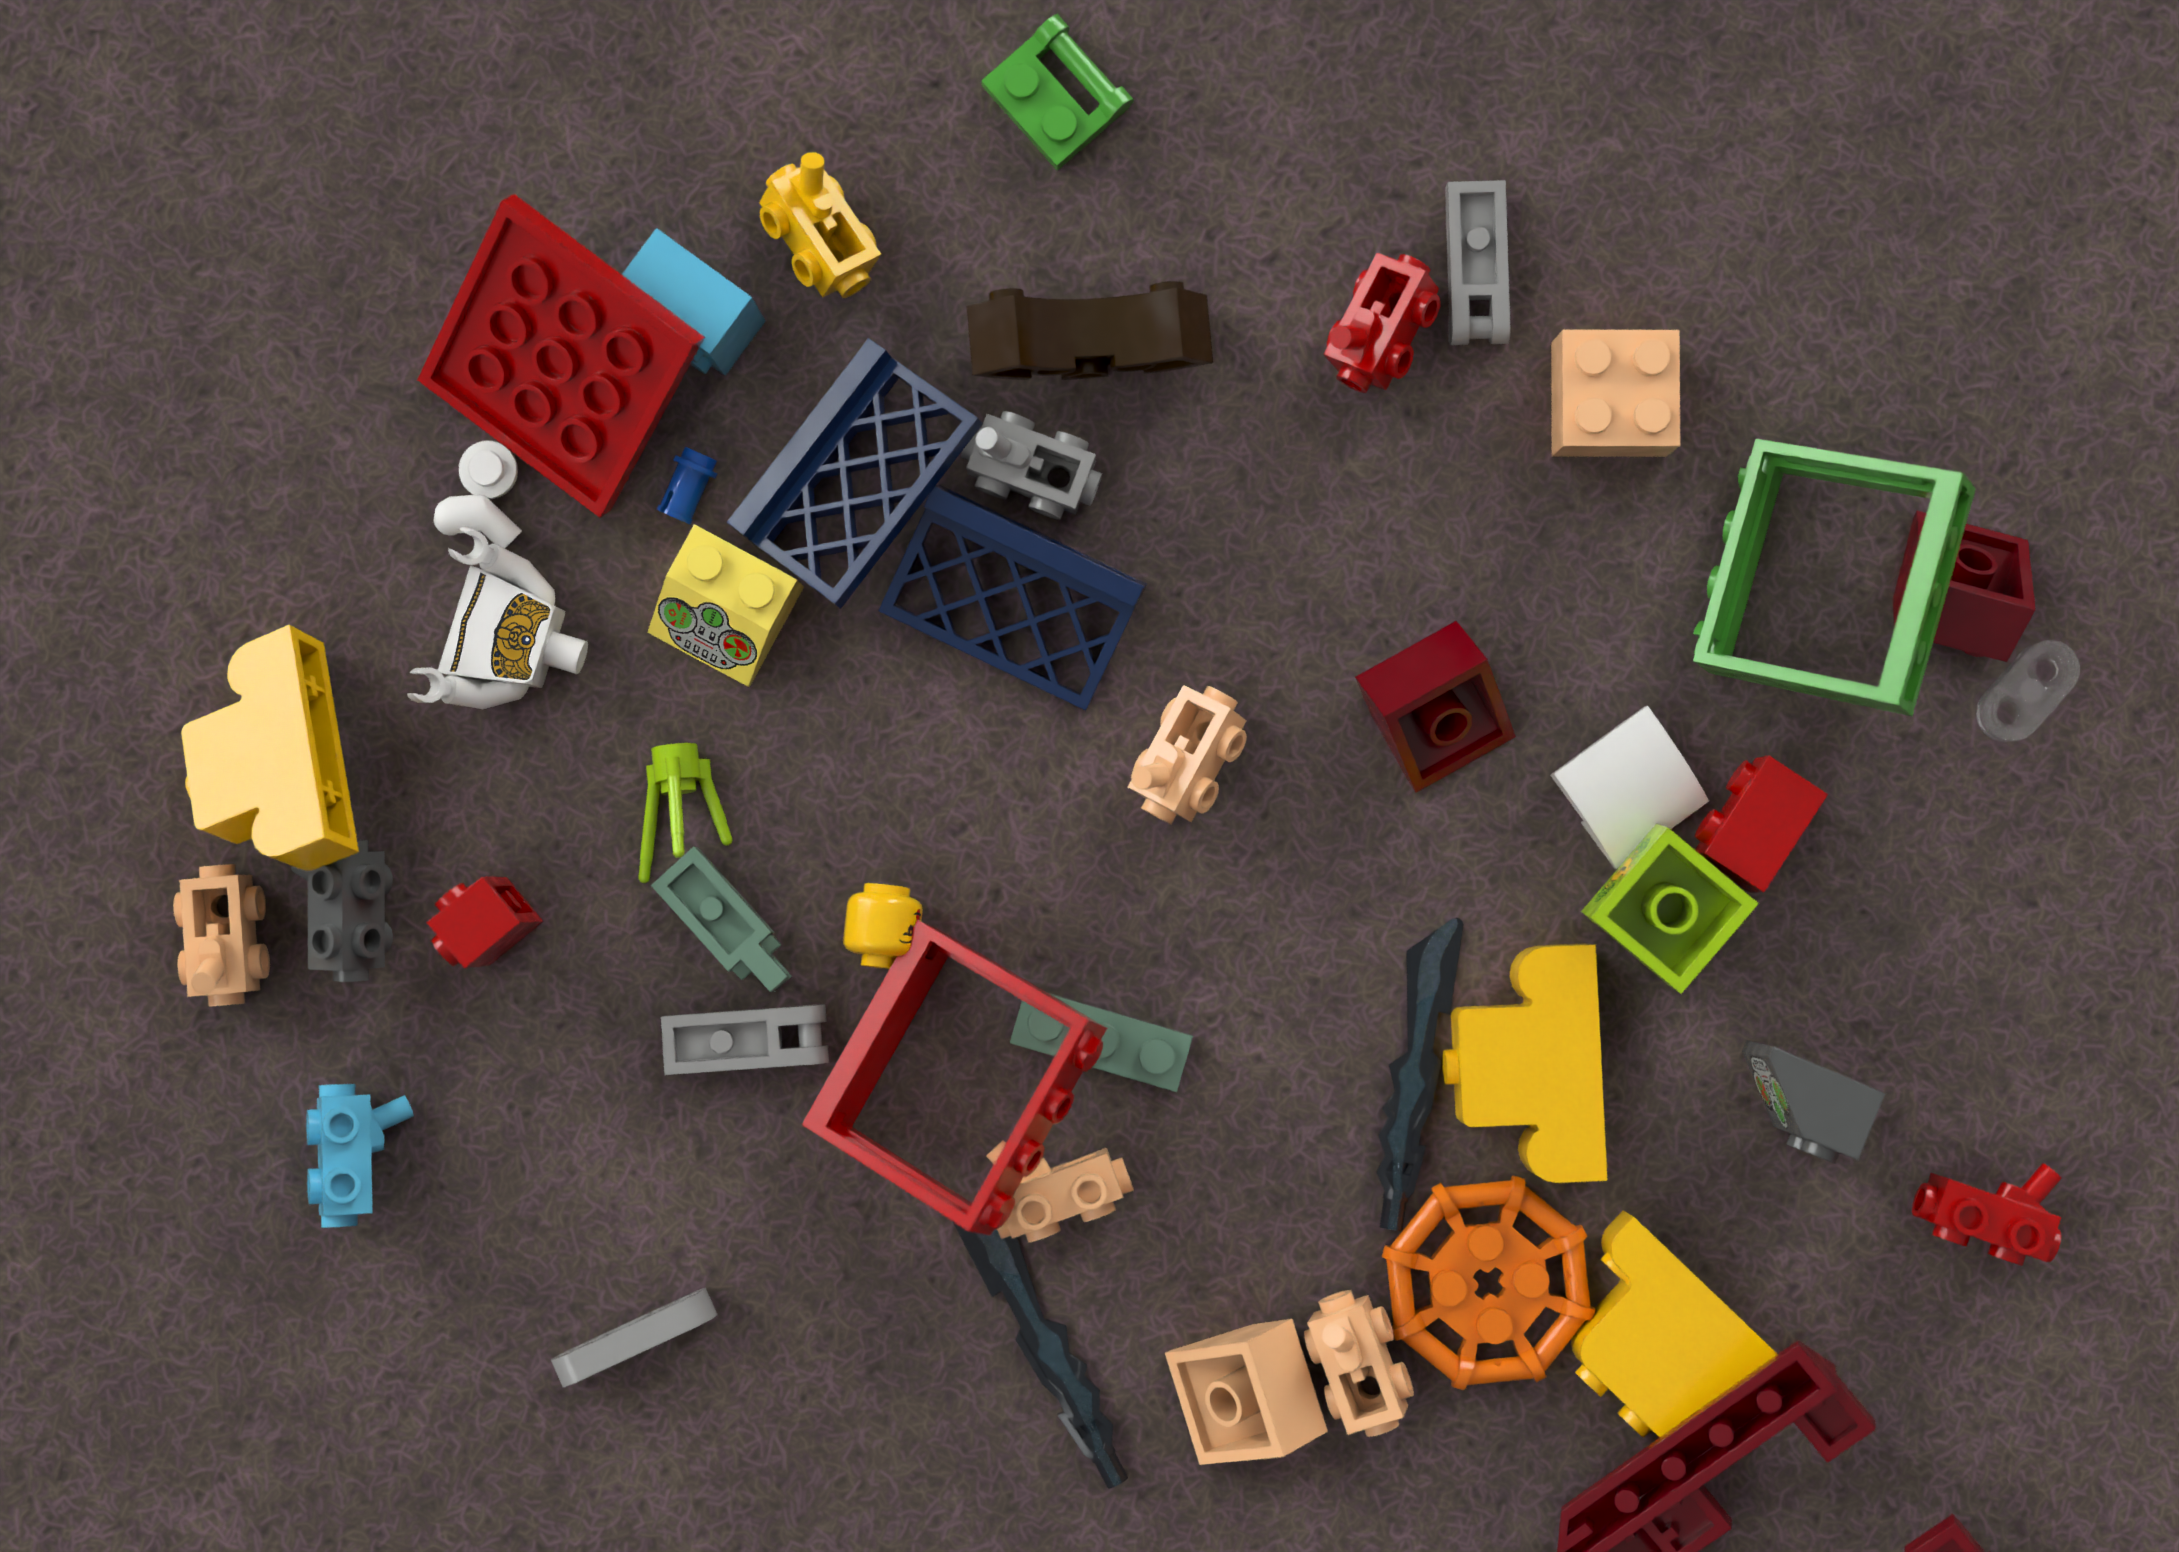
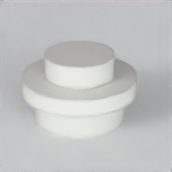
(488, 469)

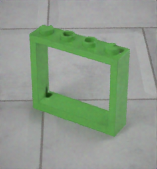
(1924, 595)

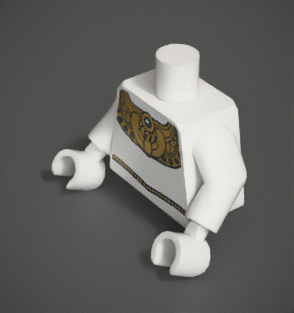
(500, 633)

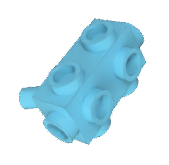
(346, 1136)

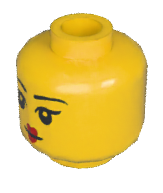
(880, 923)

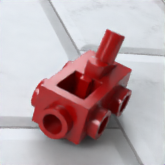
(1370, 340)
(2007, 1219)

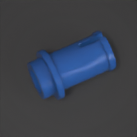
(687, 485)

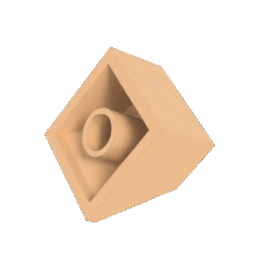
(1247, 1393)

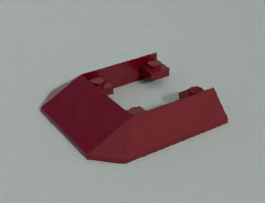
(1660, 1493)

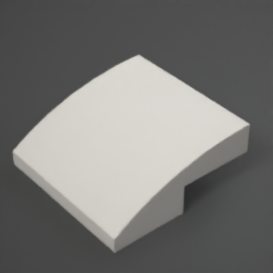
(1630, 785)

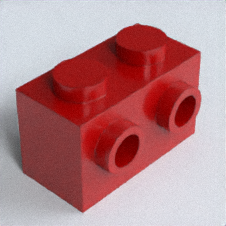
(1758, 822)
(481, 921)

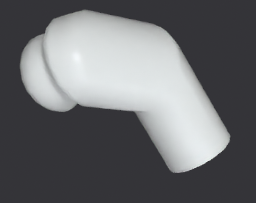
(475, 513)

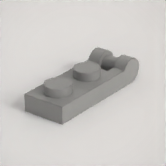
(1477, 260)
(742, 1039)

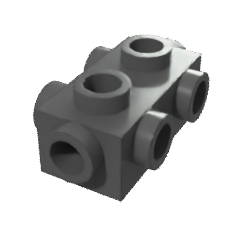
(348, 914)

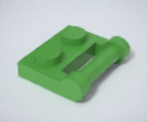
(1043, 105)

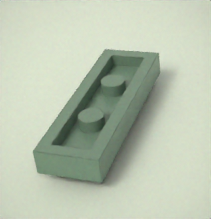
(1129, 1044)

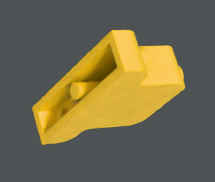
(1661, 1335)

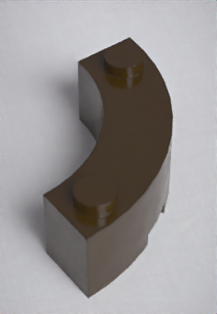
(1081, 337)

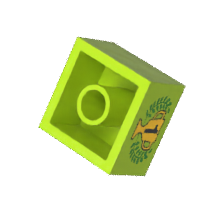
(1669, 907)

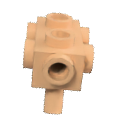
(1181, 763)
(221, 951)
(1057, 1193)
(1351, 1345)

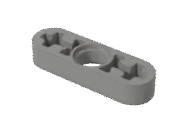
(634, 1337)

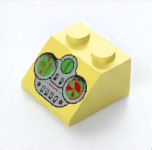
(723, 605)

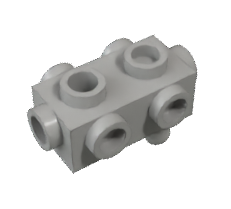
(1015, 458)

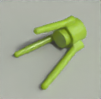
(675, 772)

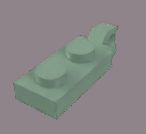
(722, 919)

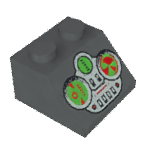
(1813, 1104)

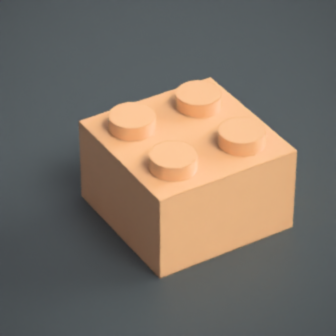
(1615, 393)

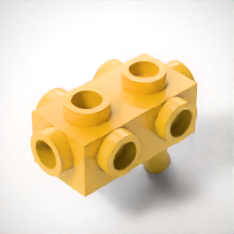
(819, 228)

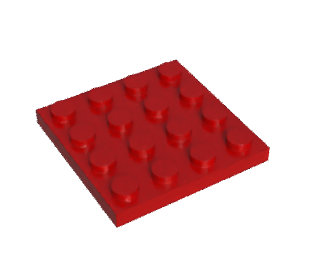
(558, 356)

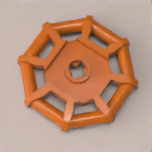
(1489, 1317)

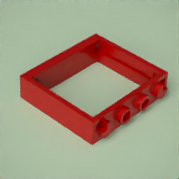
(877, 1040)

